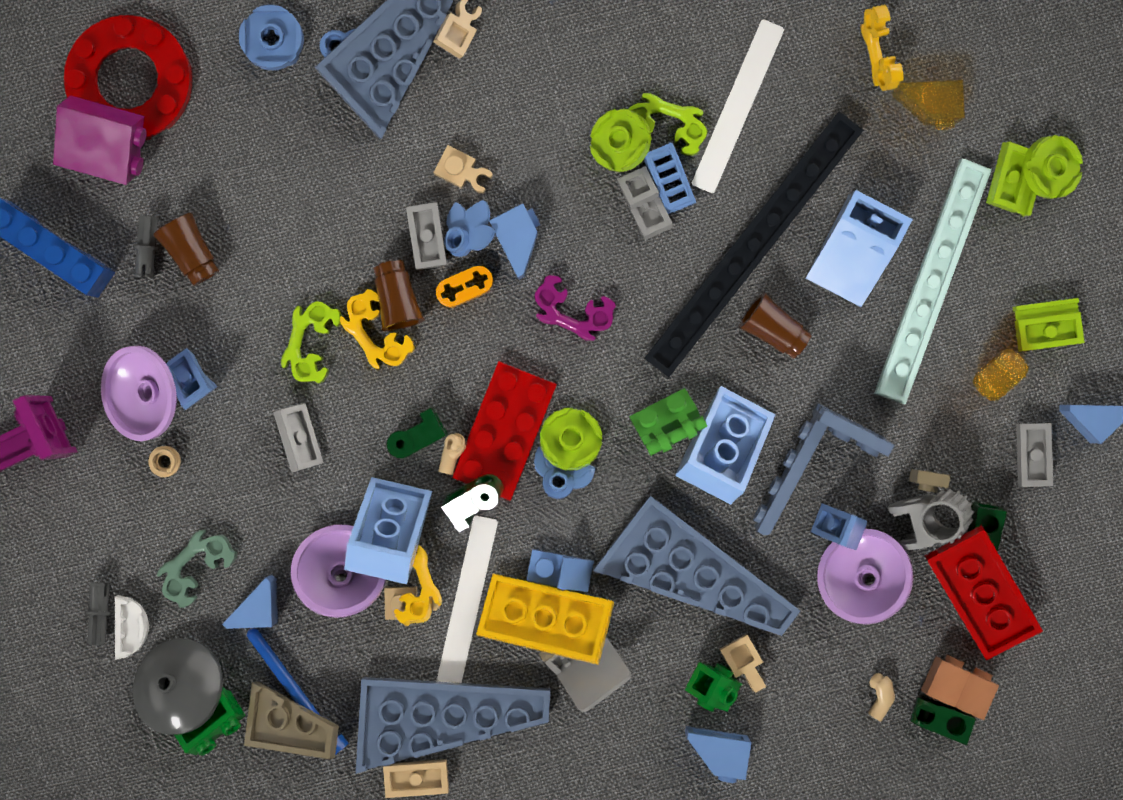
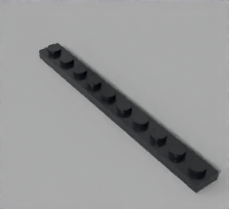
(753, 244)

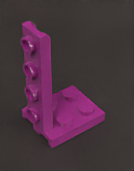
(38, 435)

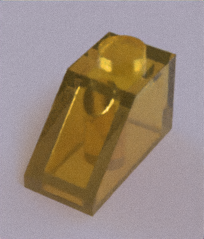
(933, 102)

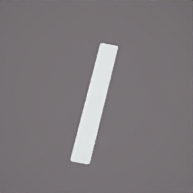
(737, 106)
(467, 600)

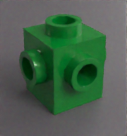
(713, 687)

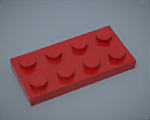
(505, 427)
(983, 593)

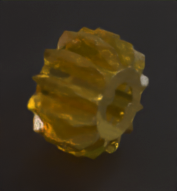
(1000, 374)

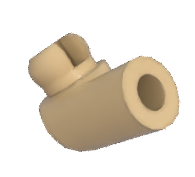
(453, 448)
(885, 696)

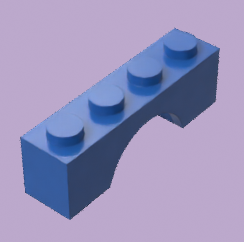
(51, 251)

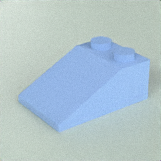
(727, 449)
(387, 530)

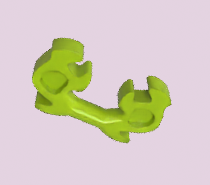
(693, 131)
(306, 368)

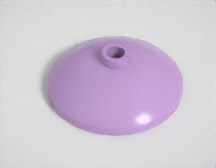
(138, 393)
(315, 573)
(844, 573)

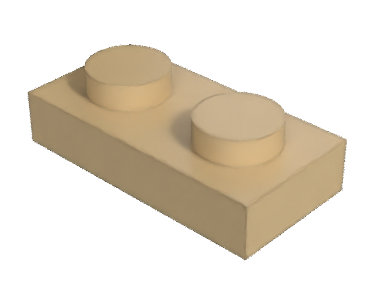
(416, 778)

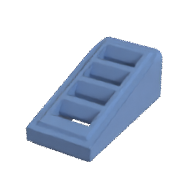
(661, 152)

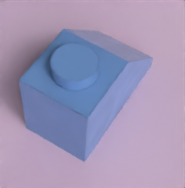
(517, 236)
(722, 752)

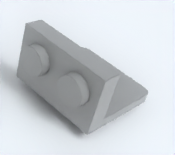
(586, 681)

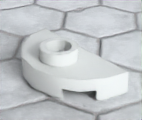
(130, 626)

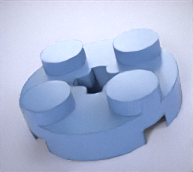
(258, 25)

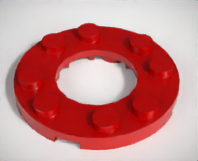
(139, 33)

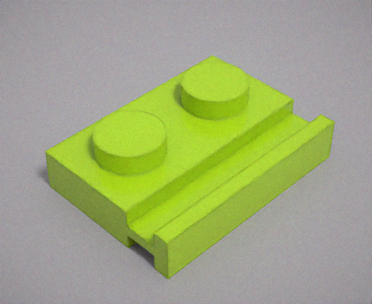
(1008, 184)
(1048, 324)

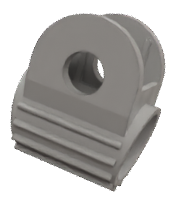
(925, 524)

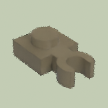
(928, 480)

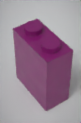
(98, 140)

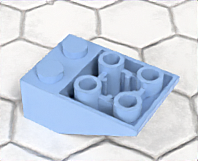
(858, 247)

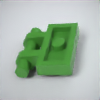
(660, 418)

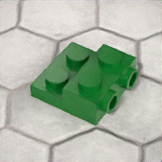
(222, 721)

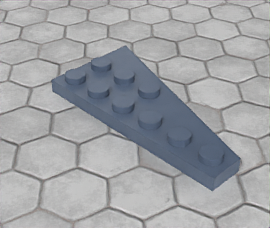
(383, 57)
(680, 563)
(426, 717)

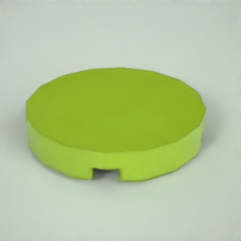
(620, 140)
(1053, 167)
(570, 439)

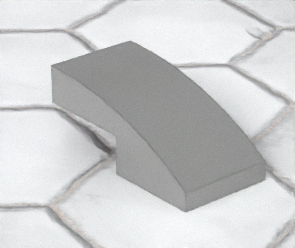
(645, 203)

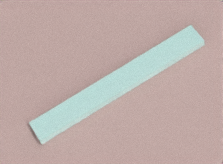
(932, 281)

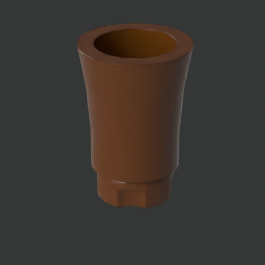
(187, 248)
(396, 297)
(775, 326)

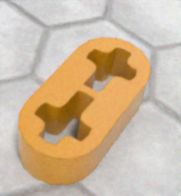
(462, 279)

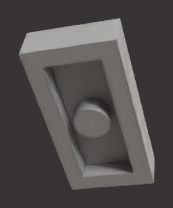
(426, 236)
(298, 437)
(1034, 454)

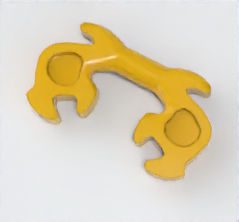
(884, 70)
(392, 353)
(419, 608)

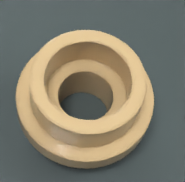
(155, 461)

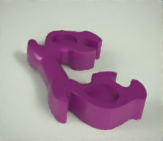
(599, 317)

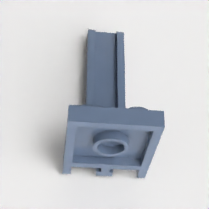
(797, 459)

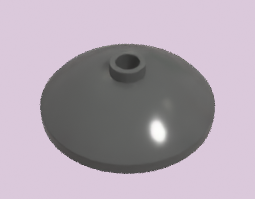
(192, 691)

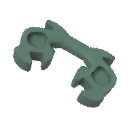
(176, 587)

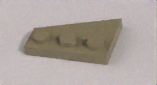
(287, 726)

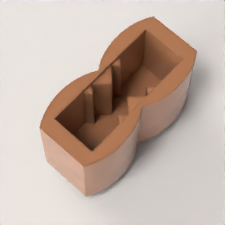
(960, 687)

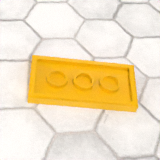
(545, 618)

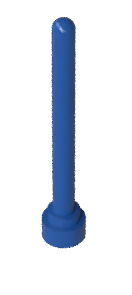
(285, 677)

